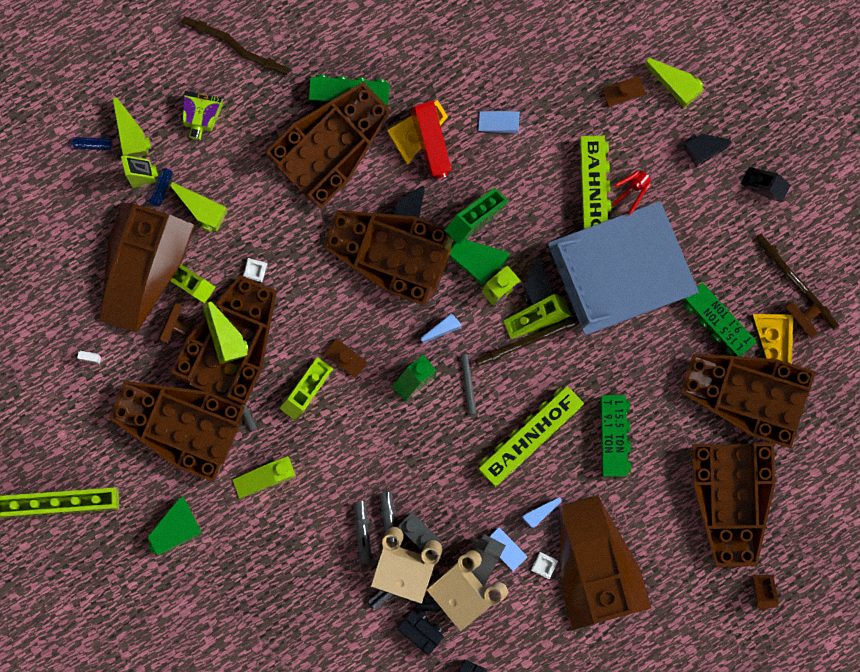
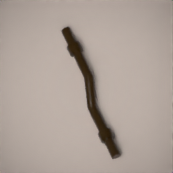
(269, 64)
(771, 252)
(495, 355)

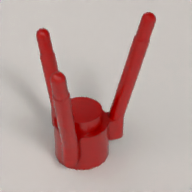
(639, 181)

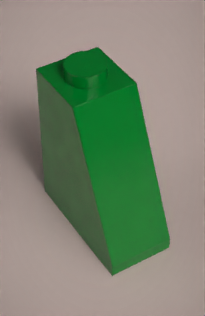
(478, 260)
(414, 378)
(174, 529)

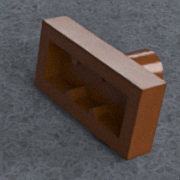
(624, 91)
(805, 317)
(172, 324)
(346, 358)
(765, 591)

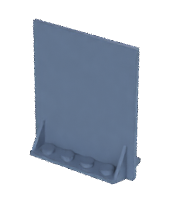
(622, 268)

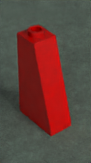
(431, 139)

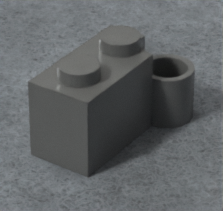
(417, 532)
(490, 553)

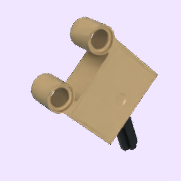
(402, 570)
(461, 593)

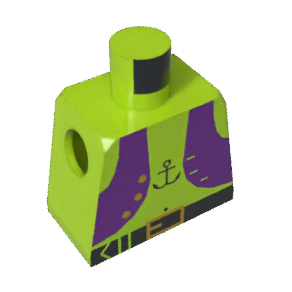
(200, 112)
(501, 285)

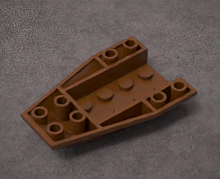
(329, 143)
(392, 251)
(140, 263)
(250, 311)
(751, 393)
(180, 424)
(734, 498)
(596, 566)

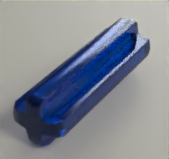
(92, 143)
(161, 187)

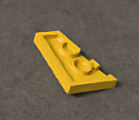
(406, 137)
(776, 335)

